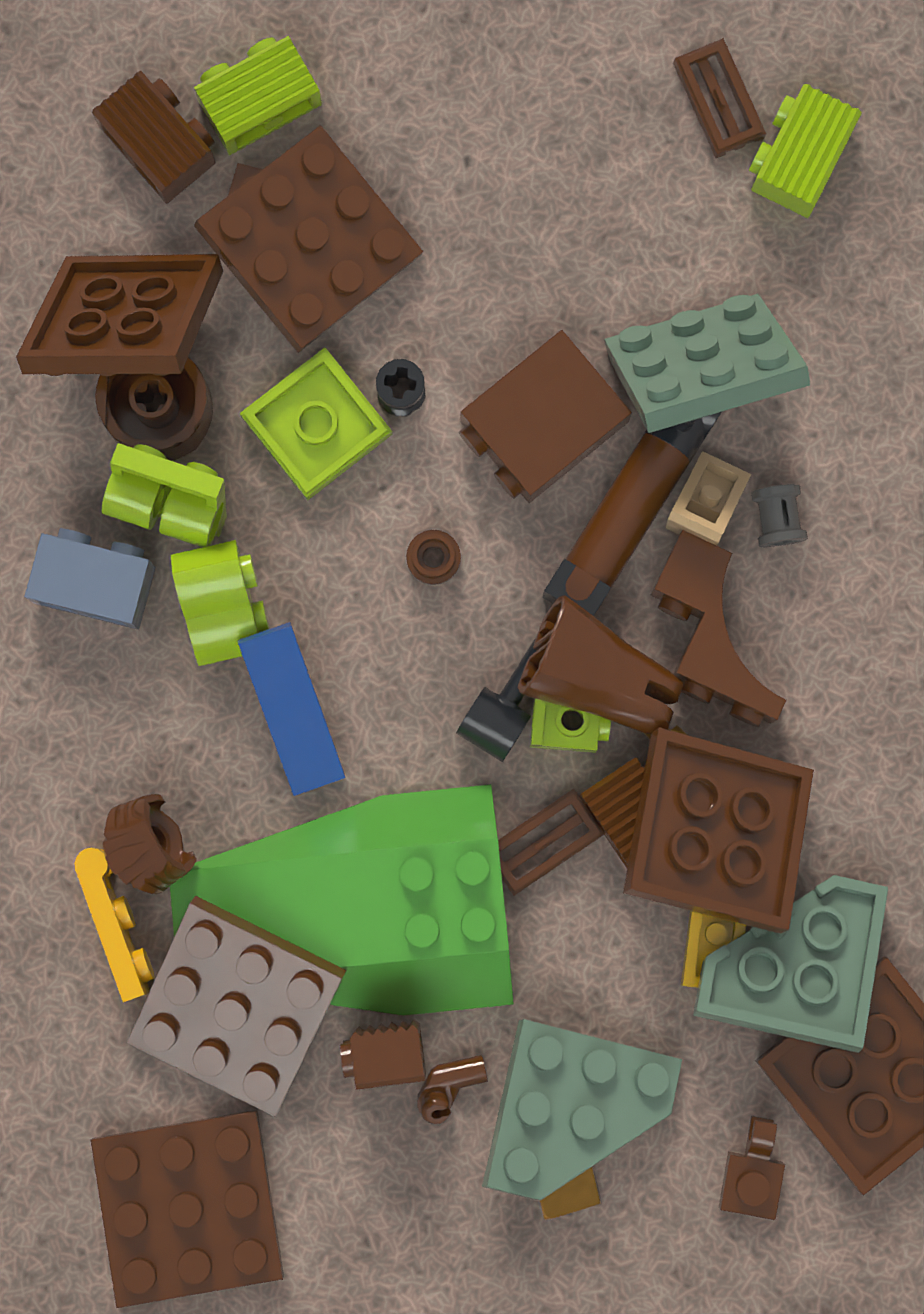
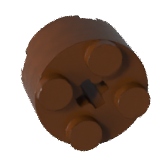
(174, 427)

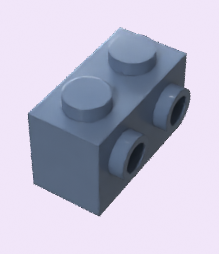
(90, 579)

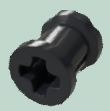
(389, 376)

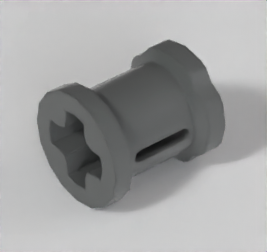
(779, 515)

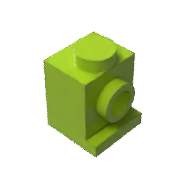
(549, 732)

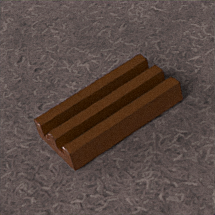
(736, 138)
(582, 816)

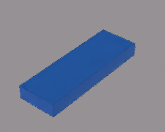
(291, 708)

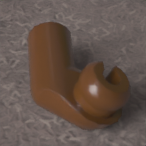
(444, 1084)

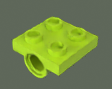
(151, 487)

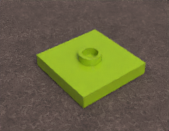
(316, 423)

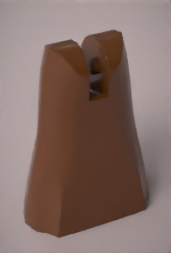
(597, 672)

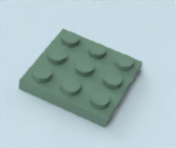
(705, 362)

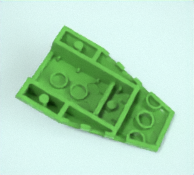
(385, 889)

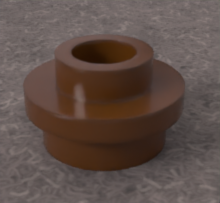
(438, 540)

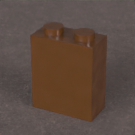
(543, 418)

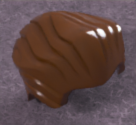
(145, 845)

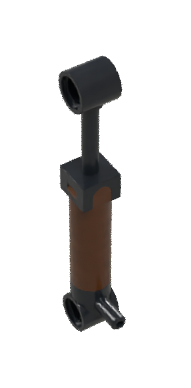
(595, 562)

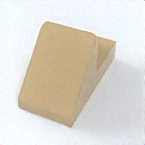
(708, 499)

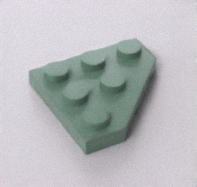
(805, 980)
(571, 1106)

